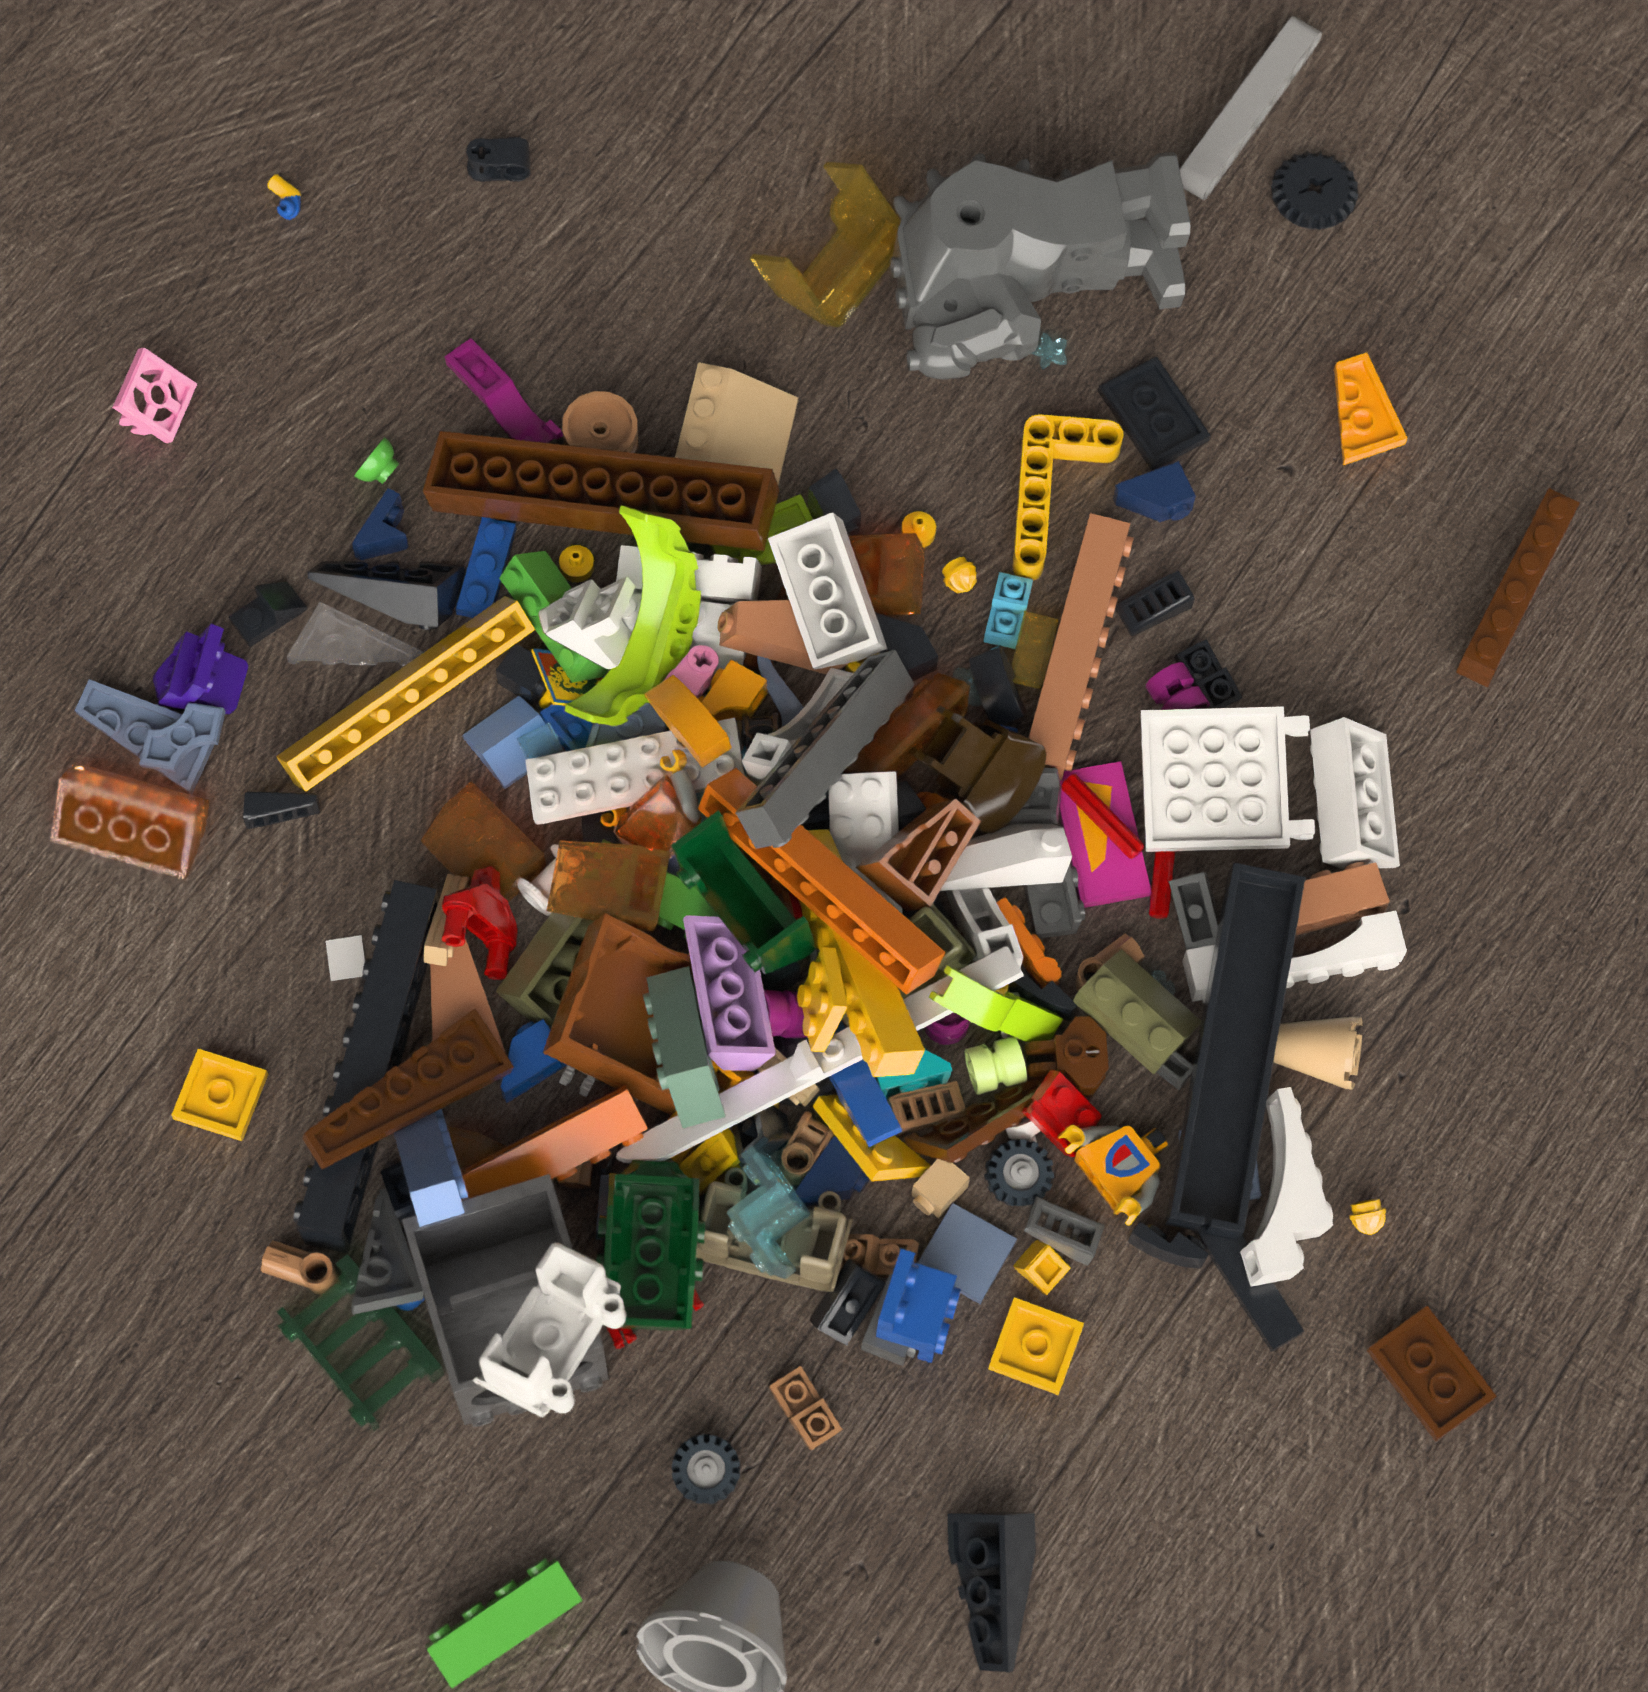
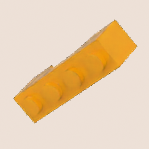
(734, 692)

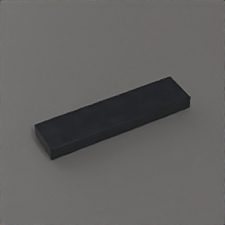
(1260, 1302)

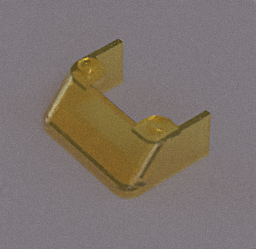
(851, 258)

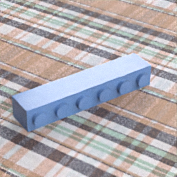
(431, 1169)

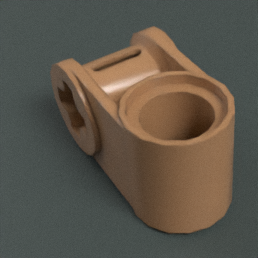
(806, 1143)

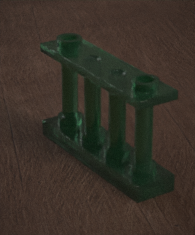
(396, 1337)

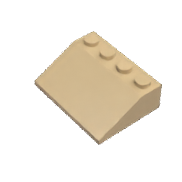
(736, 420)

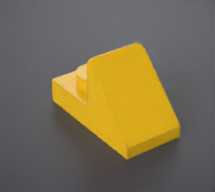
(712, 1160)

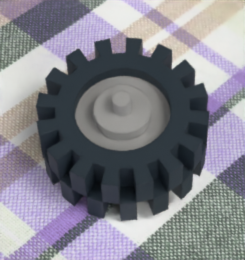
(1019, 1172)
(705, 1468)

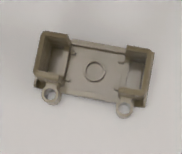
(812, 1245)

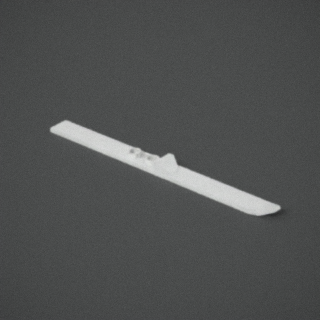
(807, 1067)

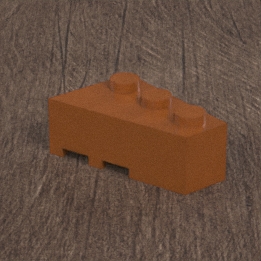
(921, 855)

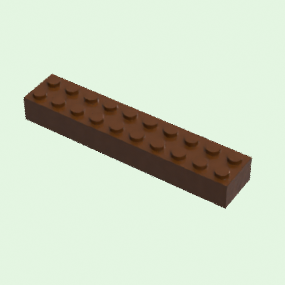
(588, 485)

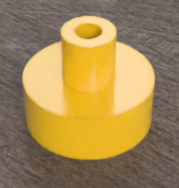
(922, 525)
(576, 563)

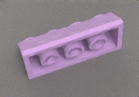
(728, 997)

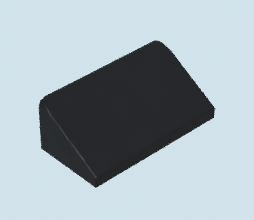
(849, 1303)

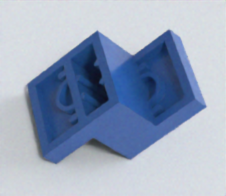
(917, 1307)

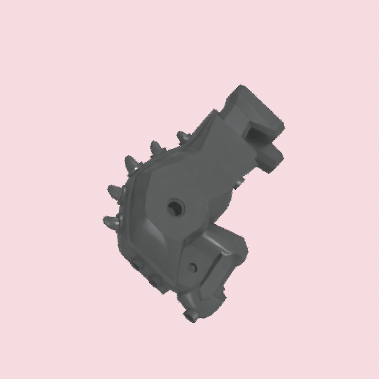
(1009, 237)

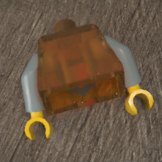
(661, 813)

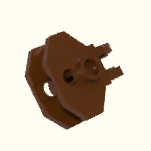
(1072, 1054)

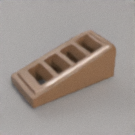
(897, 1101)

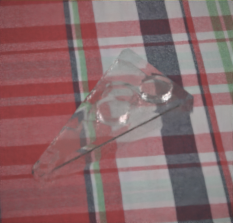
(341, 638)

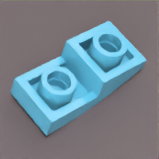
(1007, 610)

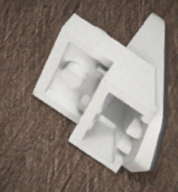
(591, 621)

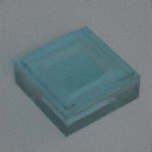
(540, 742)

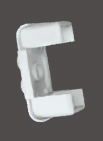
(552, 1332)

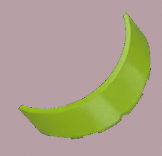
(662, 627)

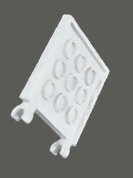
(1218, 779)

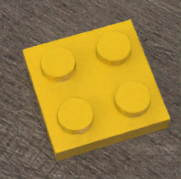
(822, 999)
(219, 1094)
(1036, 1346)

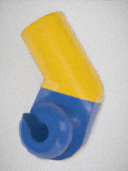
(289, 197)

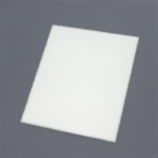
(345, 957)

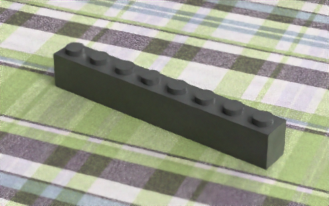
(825, 750)

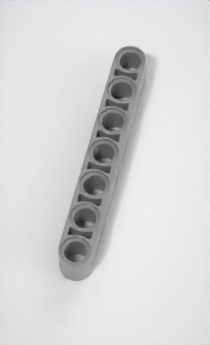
(1248, 107)

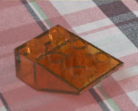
(891, 571)
(609, 880)

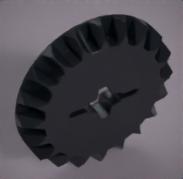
(1308, 208)

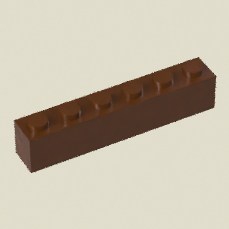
(1517, 587)

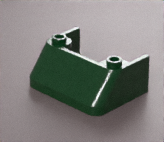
(741, 897)

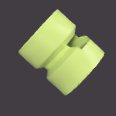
(995, 1065)

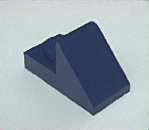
(379, 532)

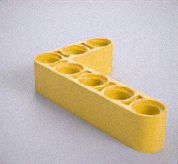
(1039, 481)

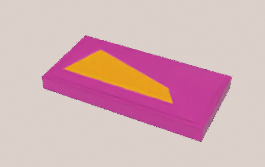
(1102, 868)

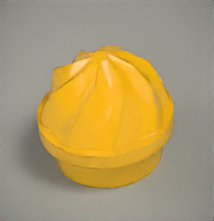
(960, 575)
(1368, 1216)

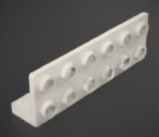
(616, 774)

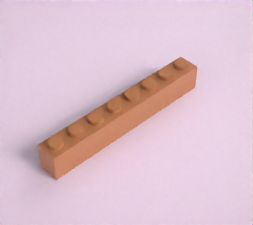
(1078, 638)

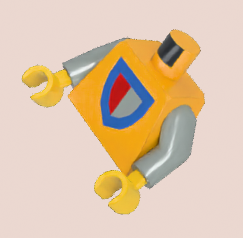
(1118, 1164)

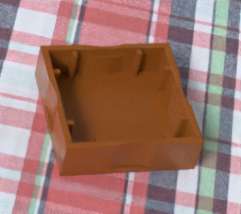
(603, 1010)

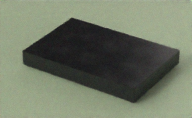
(1154, 413)

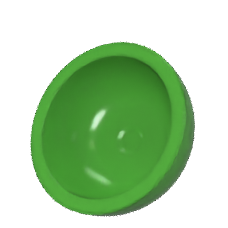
(379, 464)

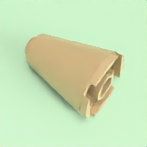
(1321, 1049)

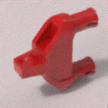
(486, 916)

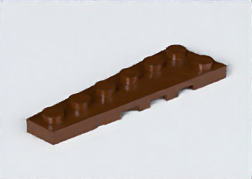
(434, 1077)

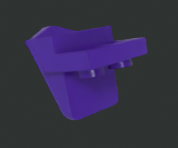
(201, 673)

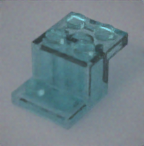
(767, 1214)

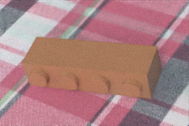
(1341, 897)

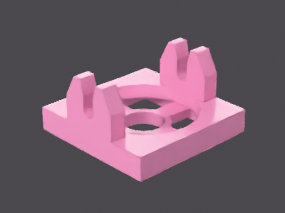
(143, 424)

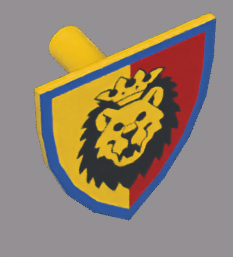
(558, 685)

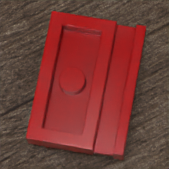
(1058, 1106)

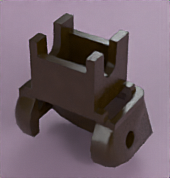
(988, 763)

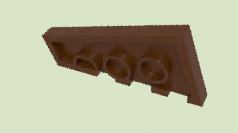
(983, 1121)

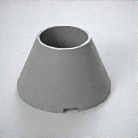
(717, 1633)

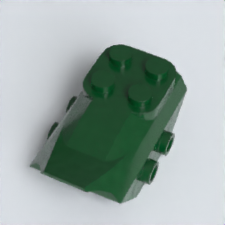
(653, 1244)

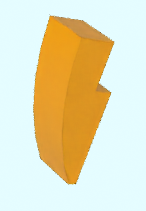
(689, 720)

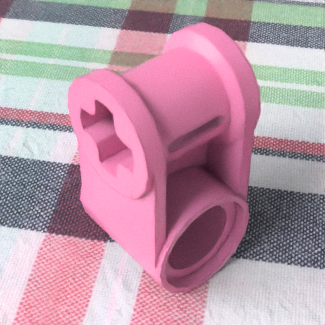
(697, 669)

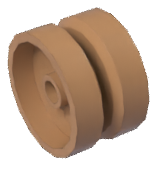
(601, 422)

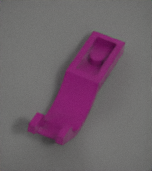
(499, 394)

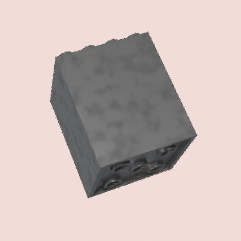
(478, 1277)

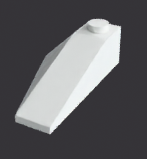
(1012, 858)

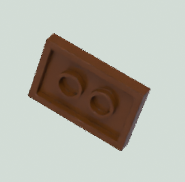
(1431, 1373)

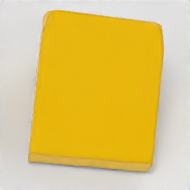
(1041, 1266)

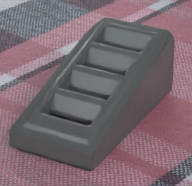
(1079, 1224)

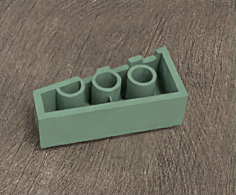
(682, 1047)

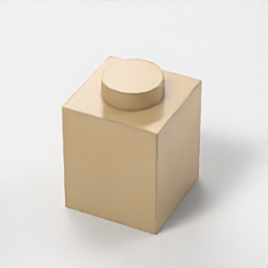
(939, 1188)

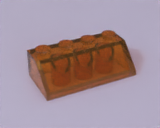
(911, 726)
(128, 820)

